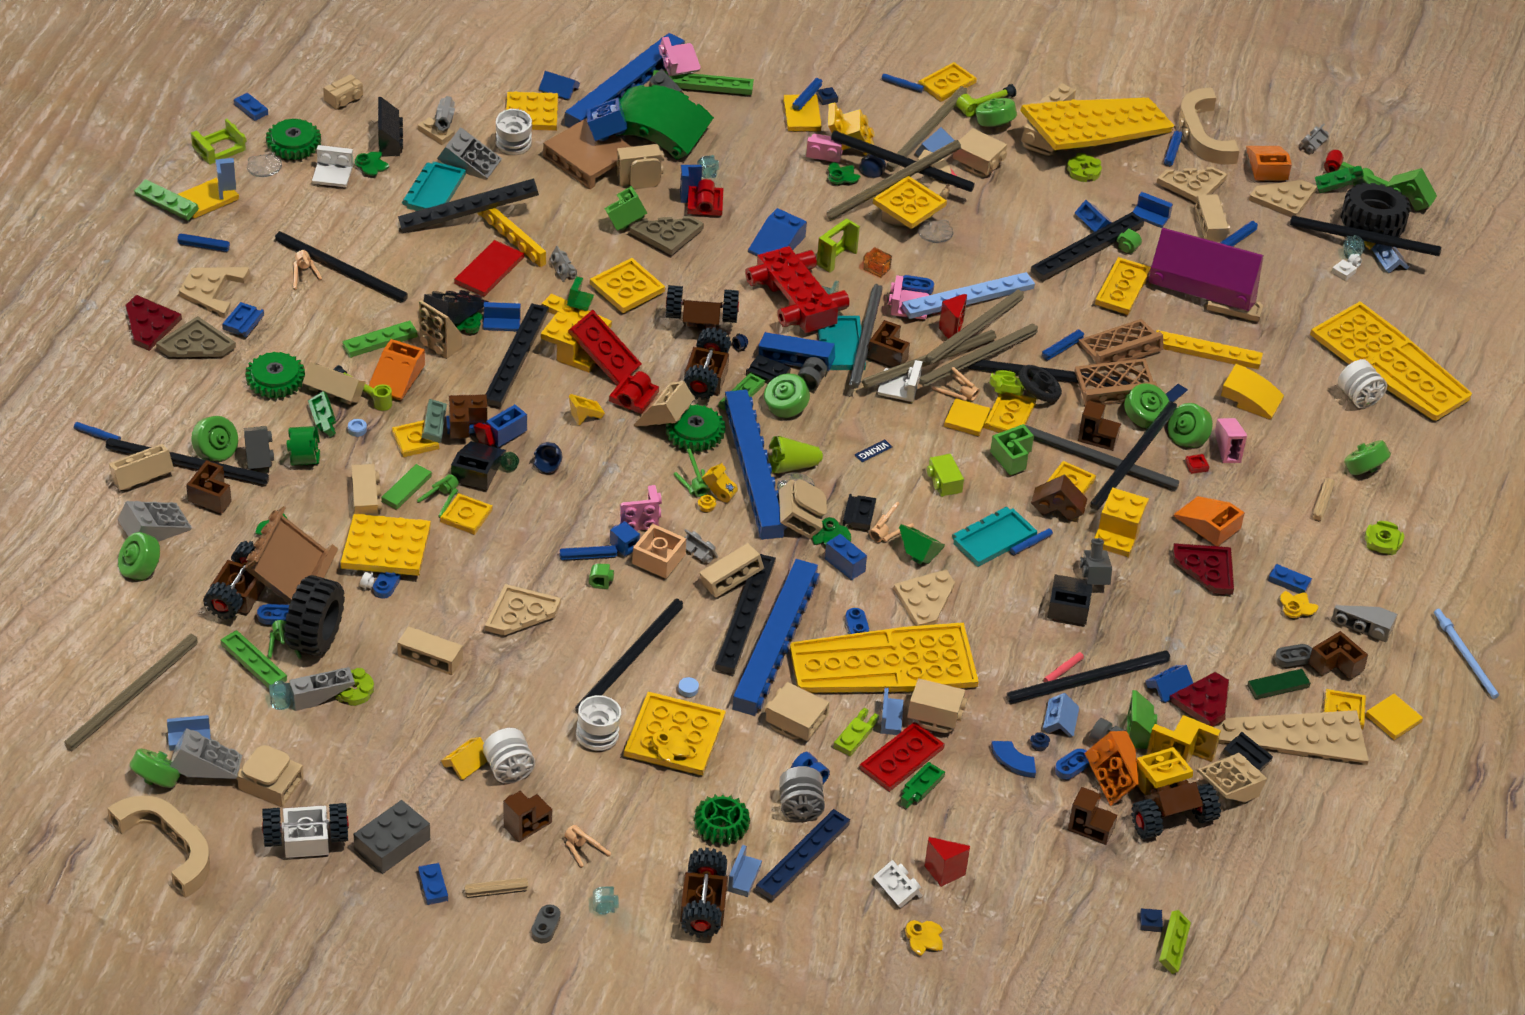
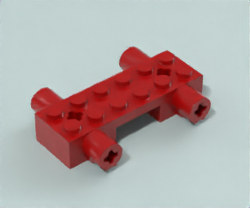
(808, 301)

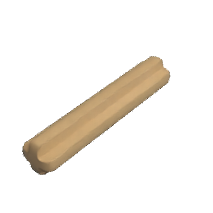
(1323, 499)
(496, 887)

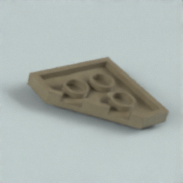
(667, 232)
(196, 340)

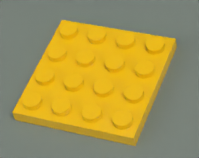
(386, 544)
(667, 714)

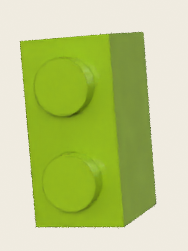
(945, 475)

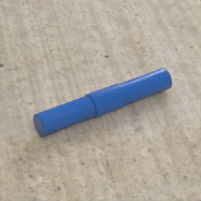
(901, 82)
(95, 431)
(1031, 541)

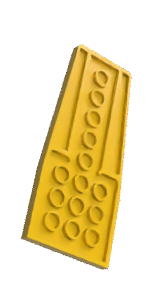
(1096, 121)
(1404, 366)
(885, 660)

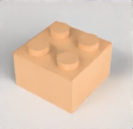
(659, 551)

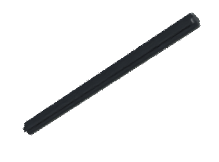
(901, 160)
(1366, 235)
(342, 267)
(1062, 375)
(1133, 455)
(191, 462)
(634, 651)
(1088, 676)

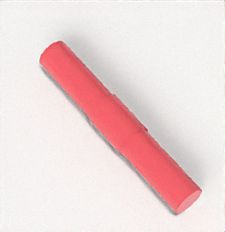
(1064, 667)

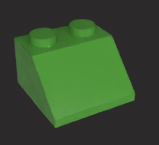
(1140, 720)

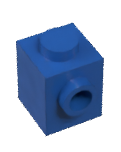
(624, 538)

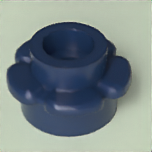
(740, 342)
(1039, 741)

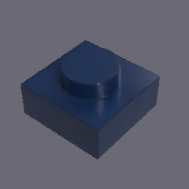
(827, 96)
(1151, 920)

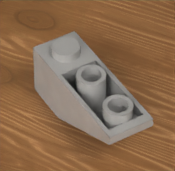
(1365, 619)
(317, 688)

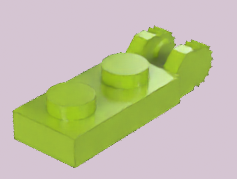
(855, 733)

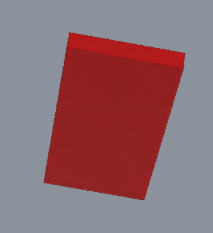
(489, 268)
(604, 347)
(901, 756)

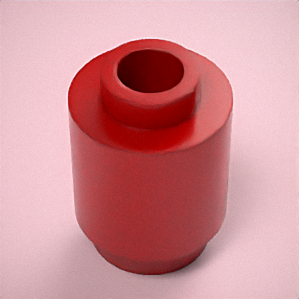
(1333, 161)

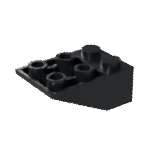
(455, 305)
(476, 464)
(1070, 599)

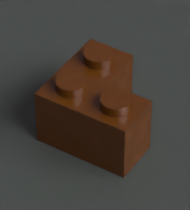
(887, 346)
(466, 411)
(1097, 430)
(209, 488)
(1059, 495)
(1340, 653)
(525, 815)
(1089, 819)

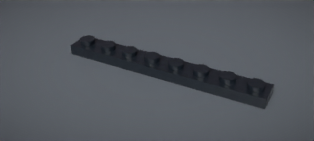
(468, 205)
(1086, 246)
(516, 354)
(744, 617)

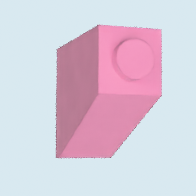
(1230, 440)

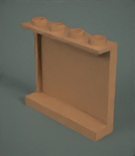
(581, 155)
(287, 556)

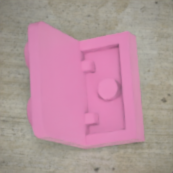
(678, 58)
(823, 148)
(900, 296)
(643, 513)

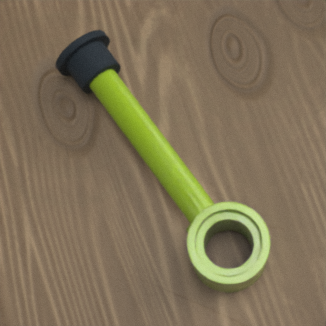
(968, 104)
(381, 393)

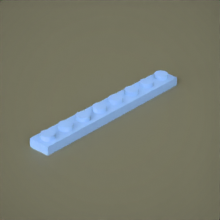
(975, 293)

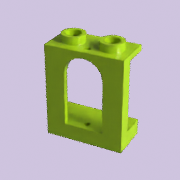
(204, 148)
(830, 249)

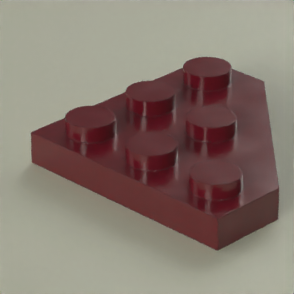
(150, 321)
(1207, 565)
(1204, 699)

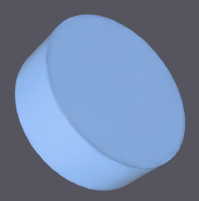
(357, 427)
(688, 687)

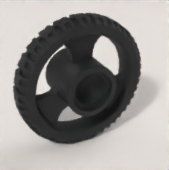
(1040, 383)

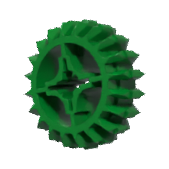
(720, 824)

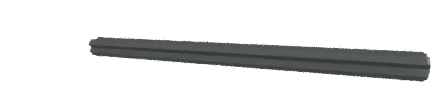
(866, 334)
(1103, 458)

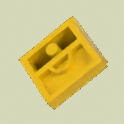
(851, 124)
(568, 349)
(1121, 521)
(1188, 739)
(1161, 770)

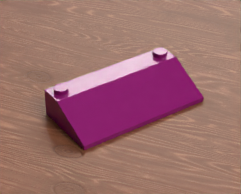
(1206, 269)

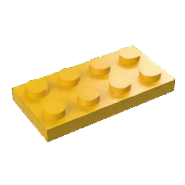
(1123, 286)

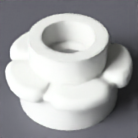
(367, 581)

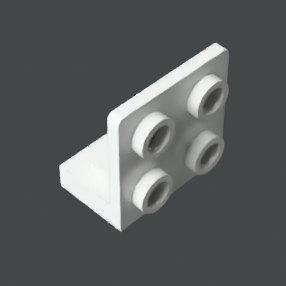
(333, 166)
(904, 386)

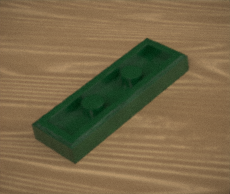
(1278, 684)

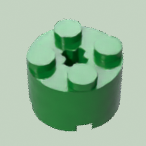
(303, 445)

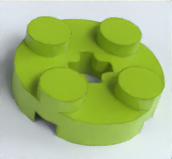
(1091, 165)
(1006, 381)
(1393, 540)
(364, 689)

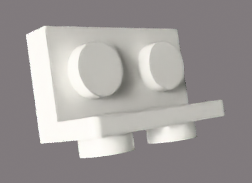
(897, 884)

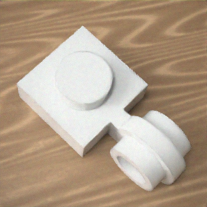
(1346, 269)

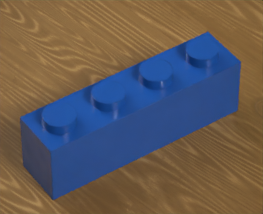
(795, 350)

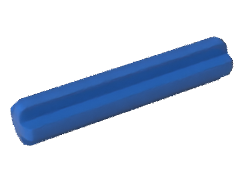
(807, 94)
(1173, 148)
(1240, 234)
(203, 242)
(1063, 344)
(588, 552)

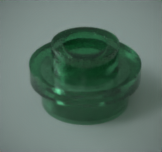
(514, 461)

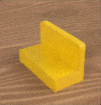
(466, 757)

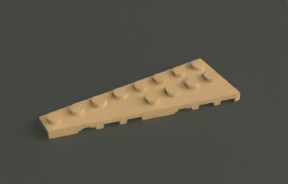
(1315, 734)

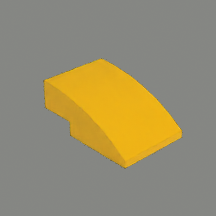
(1252, 392)

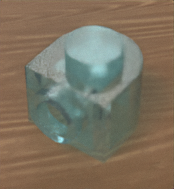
(709, 166)
(1353, 245)
(280, 695)
(604, 900)

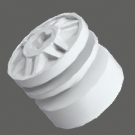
(513, 131)
(1362, 383)
(598, 722)
(509, 755)

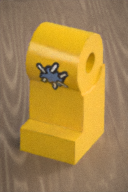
(720, 483)

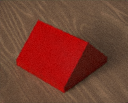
(952, 315)
(946, 860)

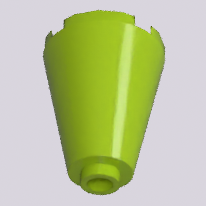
(792, 455)

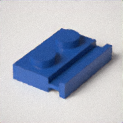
(243, 319)

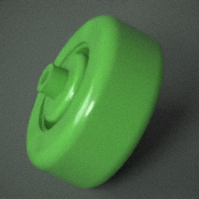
(996, 112)
(786, 395)
(1145, 404)
(1190, 425)
(214, 438)
(1367, 457)
(139, 556)
(154, 768)

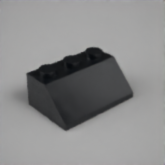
(389, 129)

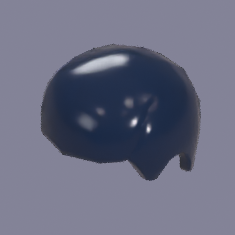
(872, 166)
(548, 457)

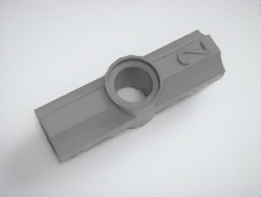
(444, 113)

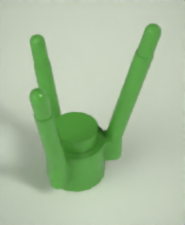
(446, 485)
(698, 486)
(278, 634)

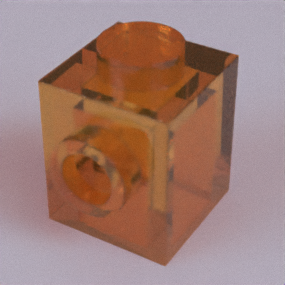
(877, 262)

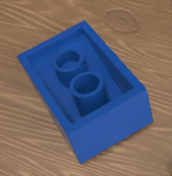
(606, 120)
(778, 232)

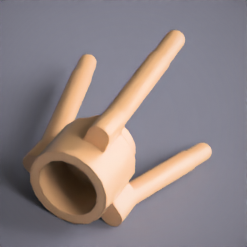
(303, 261)
(968, 389)
(880, 530)
(577, 837)

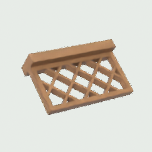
(1123, 351)
(1117, 392)

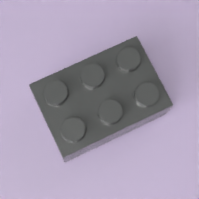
(392, 836)

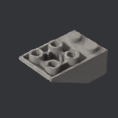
(469, 154)
(154, 519)
(204, 757)

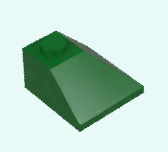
(920, 545)

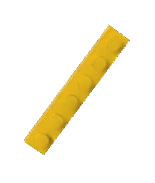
(515, 235)
(1211, 350)

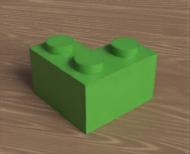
(1415, 187)
(626, 209)
(1012, 448)

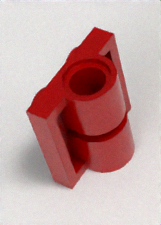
(705, 199)
(634, 392)

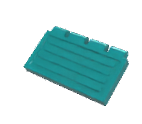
(434, 186)
(846, 337)
(993, 535)

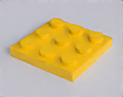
(540, 107)
(909, 202)
(627, 285)

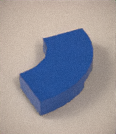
(1008, 755)

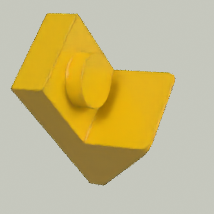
(584, 407)

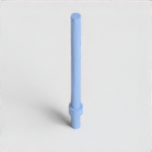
(1447, 626)

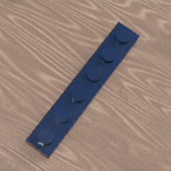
(803, 854)

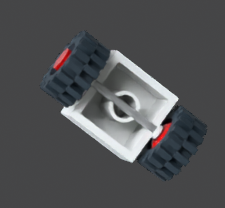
(305, 829)

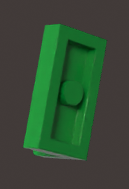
(578, 298)

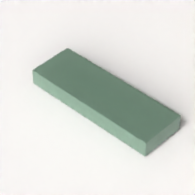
(434, 420)

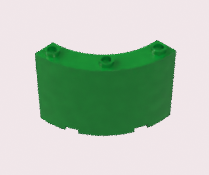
(664, 118)

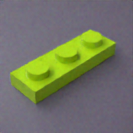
(1175, 942)

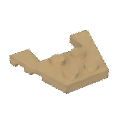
(205, 283)

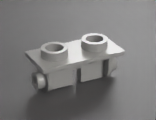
(1317, 137)
(562, 264)
(704, 550)

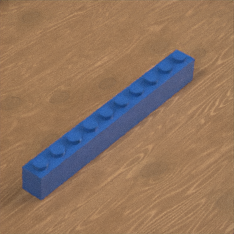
(633, 74)
(754, 464)
(775, 638)

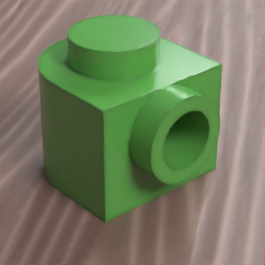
(1129, 241)
(601, 576)

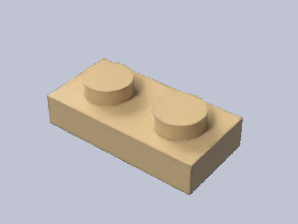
(431, 130)

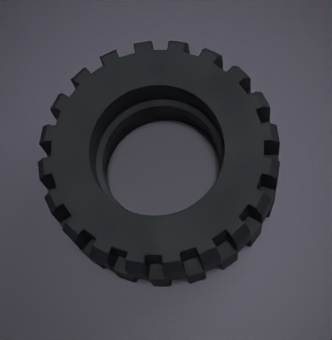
(1376, 209)
(314, 615)

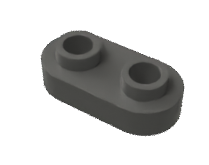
(1293, 655)
(546, 921)

